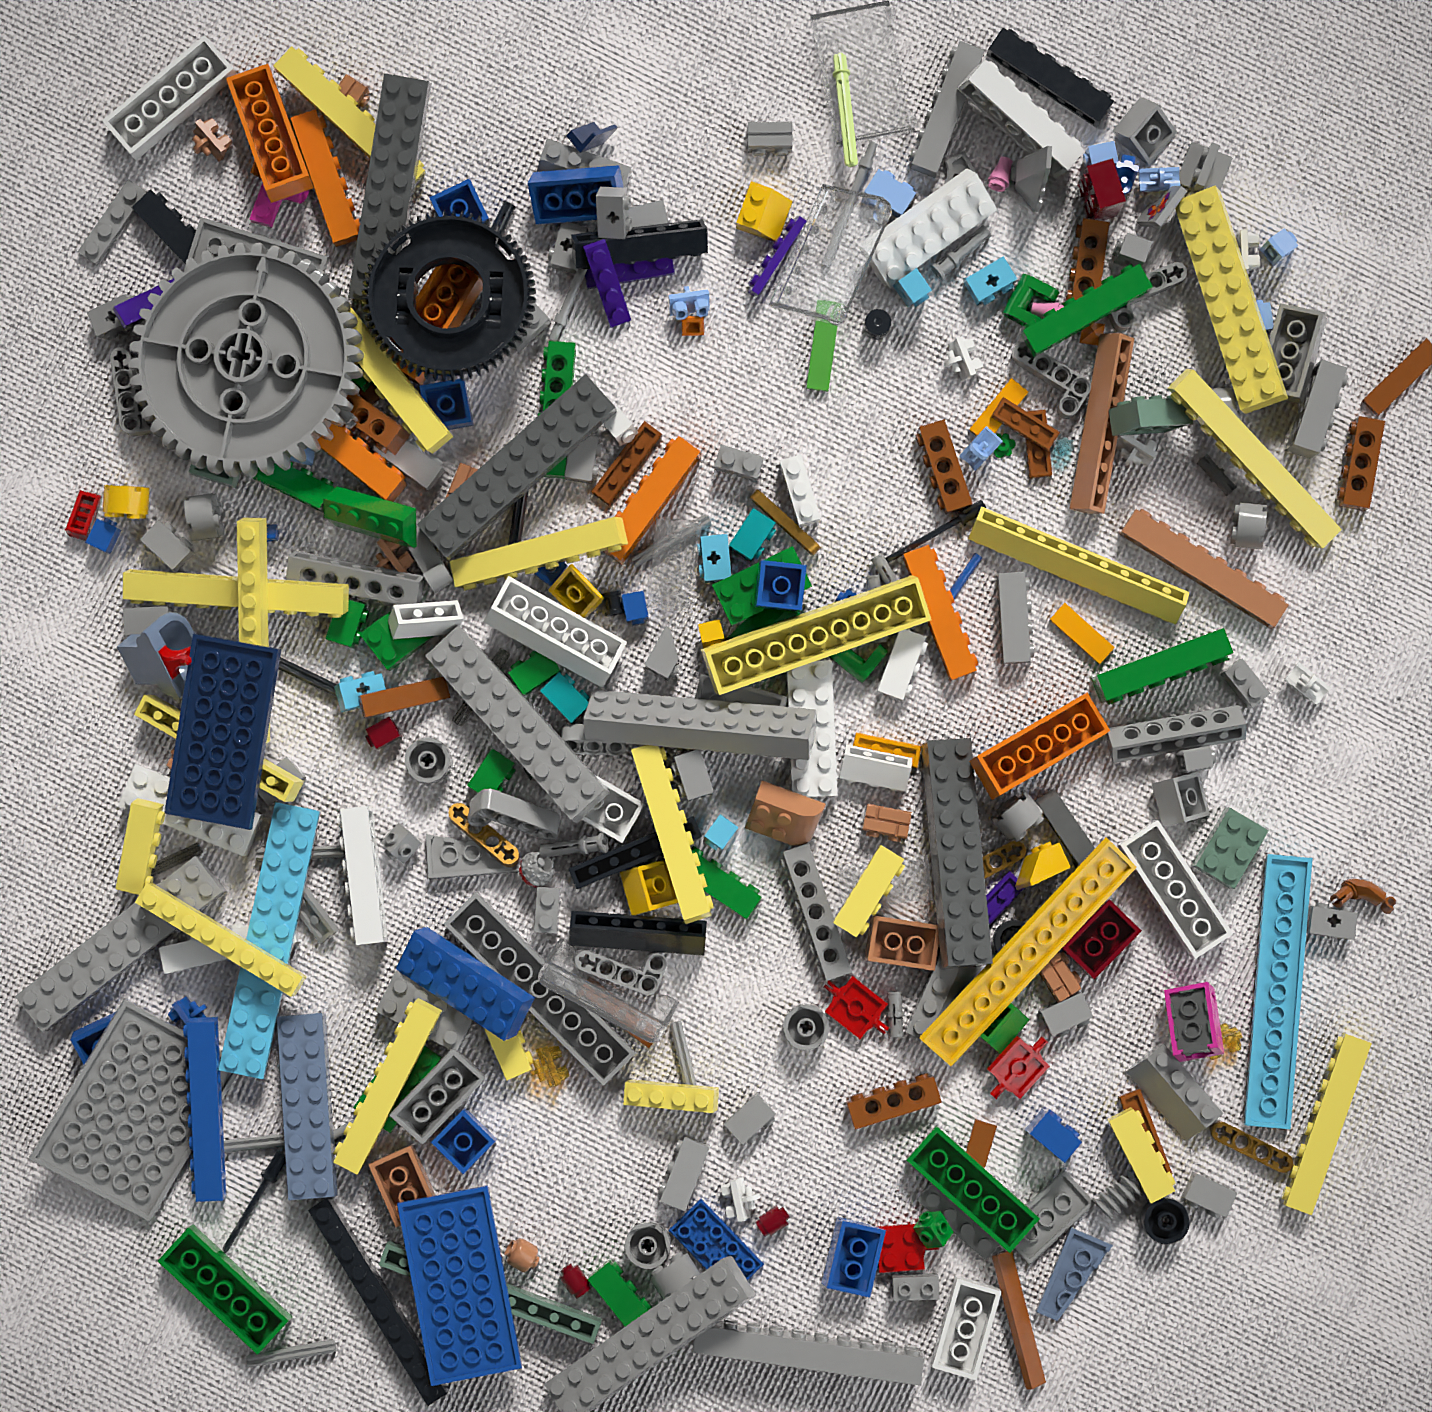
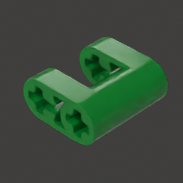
(1022, 296)
(857, 665)

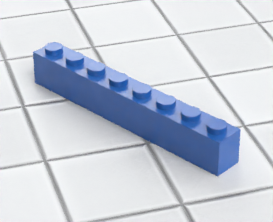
(206, 1109)

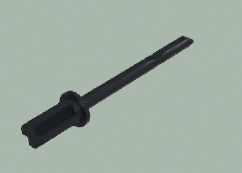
(962, 516)
(269, 1175)

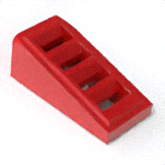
(91, 517)

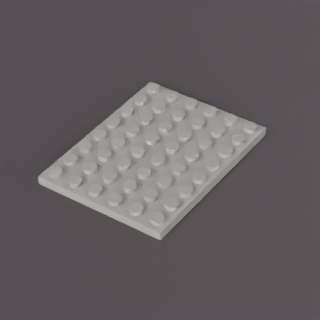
(126, 1114)

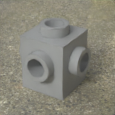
(400, 843)

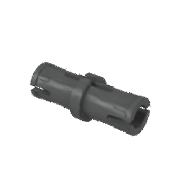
(1216, 475)

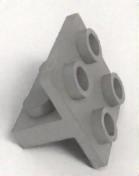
(1204, 167)

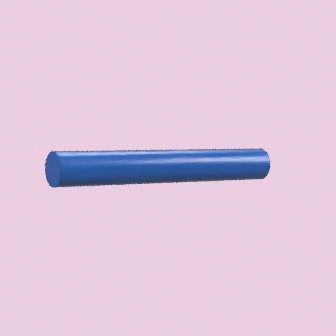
(961, 580)

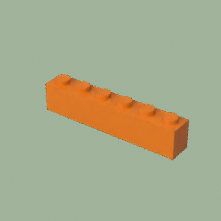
(325, 177)
(944, 622)

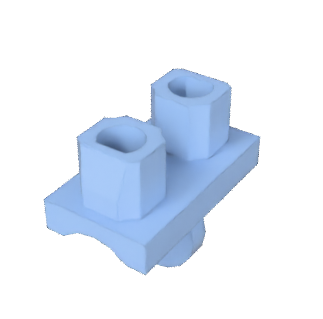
(1158, 179)
(689, 302)
(980, 448)

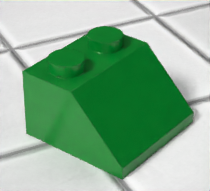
(1004, 1028)

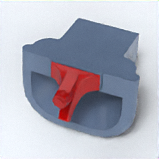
(160, 654)

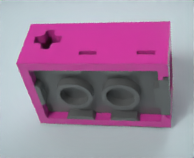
(1194, 1022)

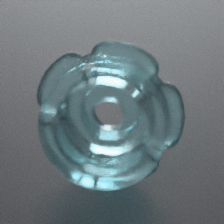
(1064, 446)

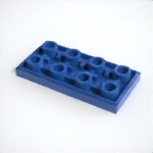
(712, 1239)

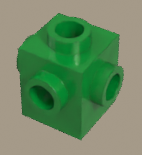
(933, 1229)

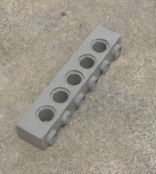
(410, 583)
(1176, 733)
(840, 965)

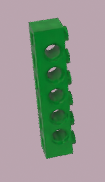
(557, 352)

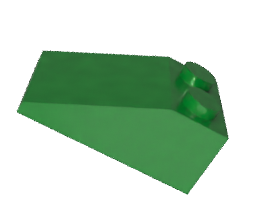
(389, 650)

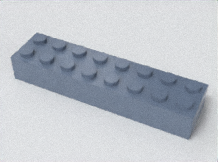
(307, 1106)

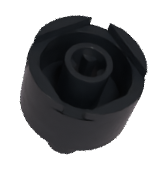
(1167, 1232)

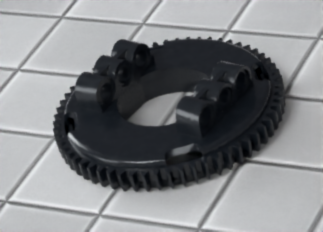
(461, 349)

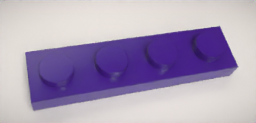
(771, 262)
(638, 271)
(607, 283)

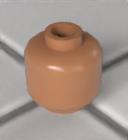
(522, 1255)

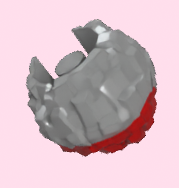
(536, 871)

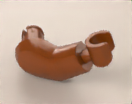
(1364, 890)

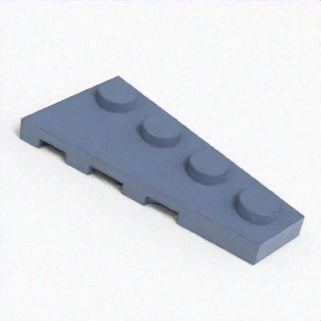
(1071, 1271)

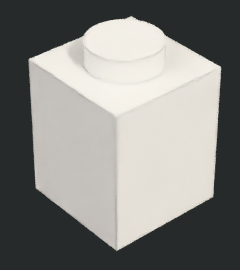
(620, 427)

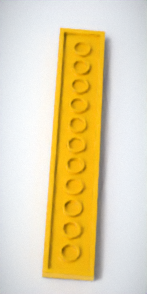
(1028, 952)

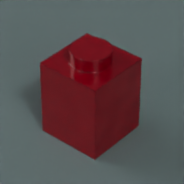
(382, 733)

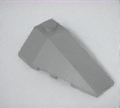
(1031, 176)

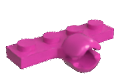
(265, 212)

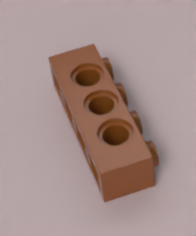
(1097, 232)
(1373, 431)
(939, 432)
(393, 435)
(928, 1097)

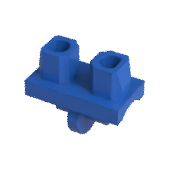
(1127, 172)
(185, 1010)

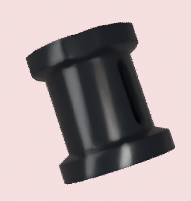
(613, 603)

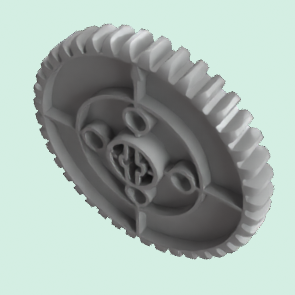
(212, 307)

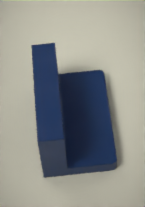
(590, 136)

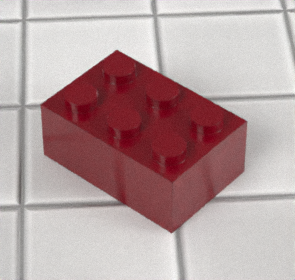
(1101, 191)
(1101, 939)

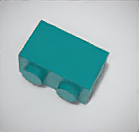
(752, 535)
(565, 697)

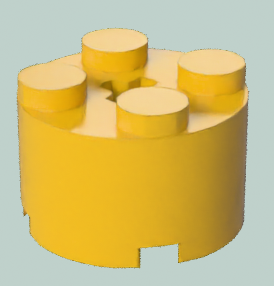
(126, 500)

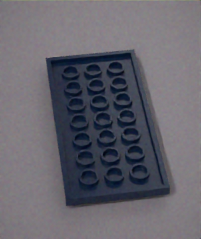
(222, 731)

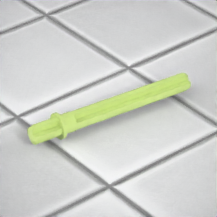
(845, 109)

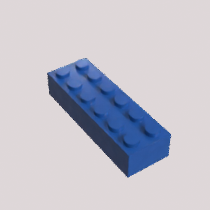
(465, 983)

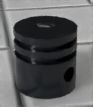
(877, 324)

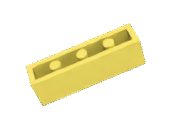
(139, 845)
(868, 891)
(511, 1054)
(671, 1096)
(1141, 1154)

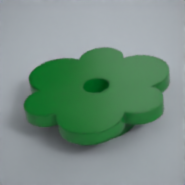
(1009, 444)

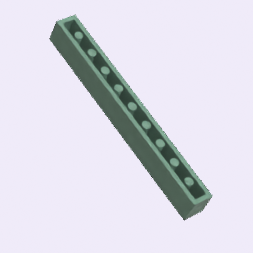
(523, 1303)

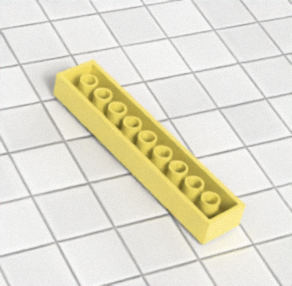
(1230, 300)
(816, 634)

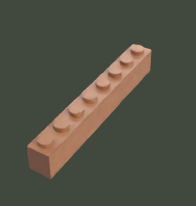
(1097, 442)
(1203, 568)

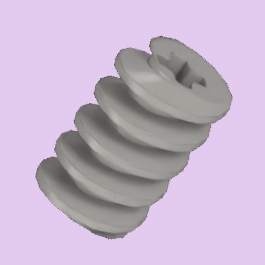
(1119, 1195)

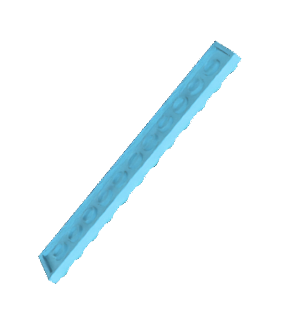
(273, 930)
(1278, 991)

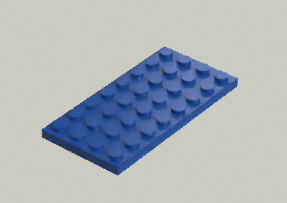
(459, 1285)

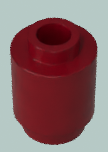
(773, 1221)
(574, 1280)

